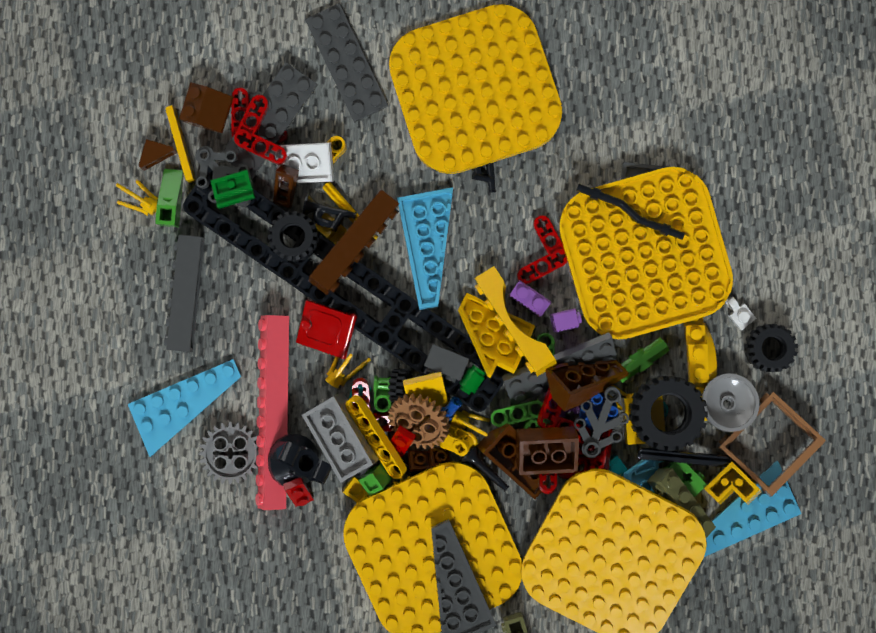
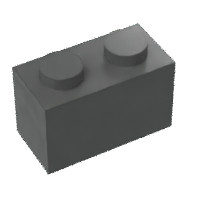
(446, 362)

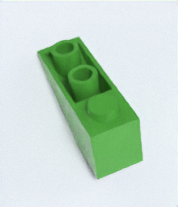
(170, 198)

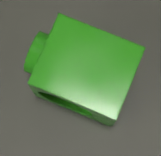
(375, 479)

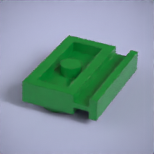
(233, 189)

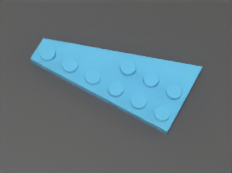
(425, 231)
(172, 408)
(743, 520)

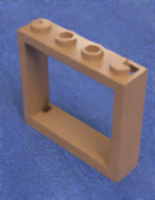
(817, 442)

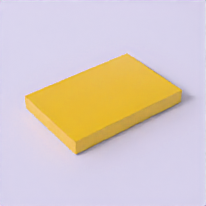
(427, 385)

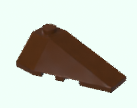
(580, 382)
(501, 450)

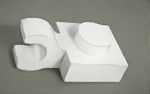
(740, 314)

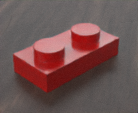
(402, 440)
(298, 492)

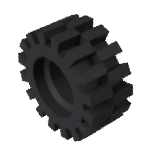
(396, 386)

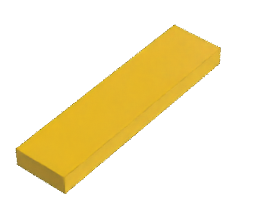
(180, 144)

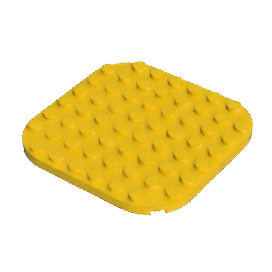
(475, 89)
(632, 275)
(394, 551)
(613, 554)

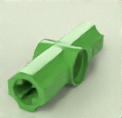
(644, 358)

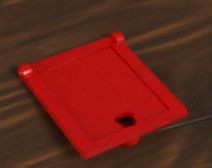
(329, 331)

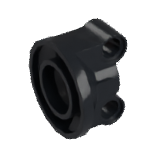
(285, 457)

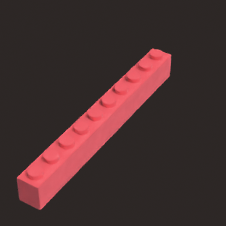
(271, 404)

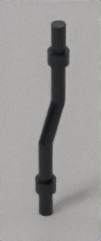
(664, 228)

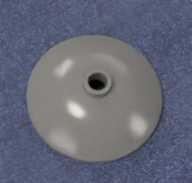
(742, 402)

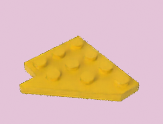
(489, 337)

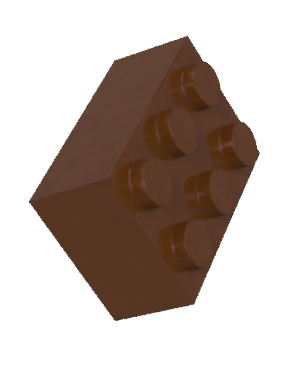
(547, 450)

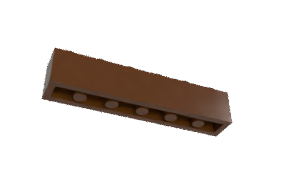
(353, 243)

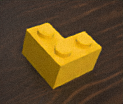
(732, 480)

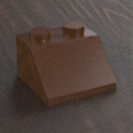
(206, 108)

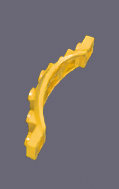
(700, 354)

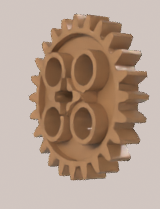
(411, 411)

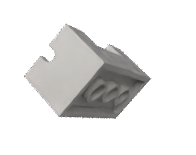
(339, 437)

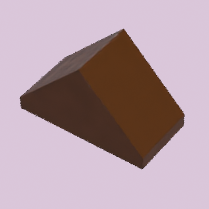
(154, 153)

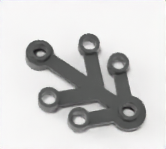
(218, 171)
(600, 425)

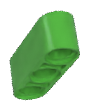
(507, 412)

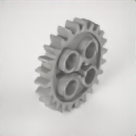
(229, 434)

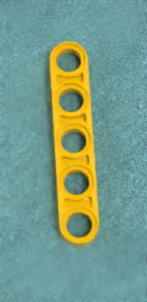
(375, 428)

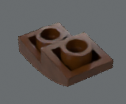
(427, 459)

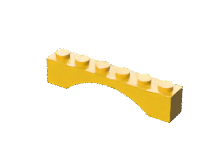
(535, 352)

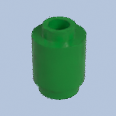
(471, 380)

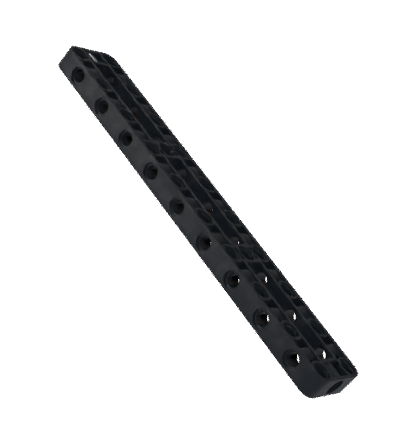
(361, 275)

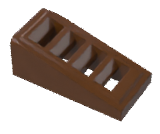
(289, 175)

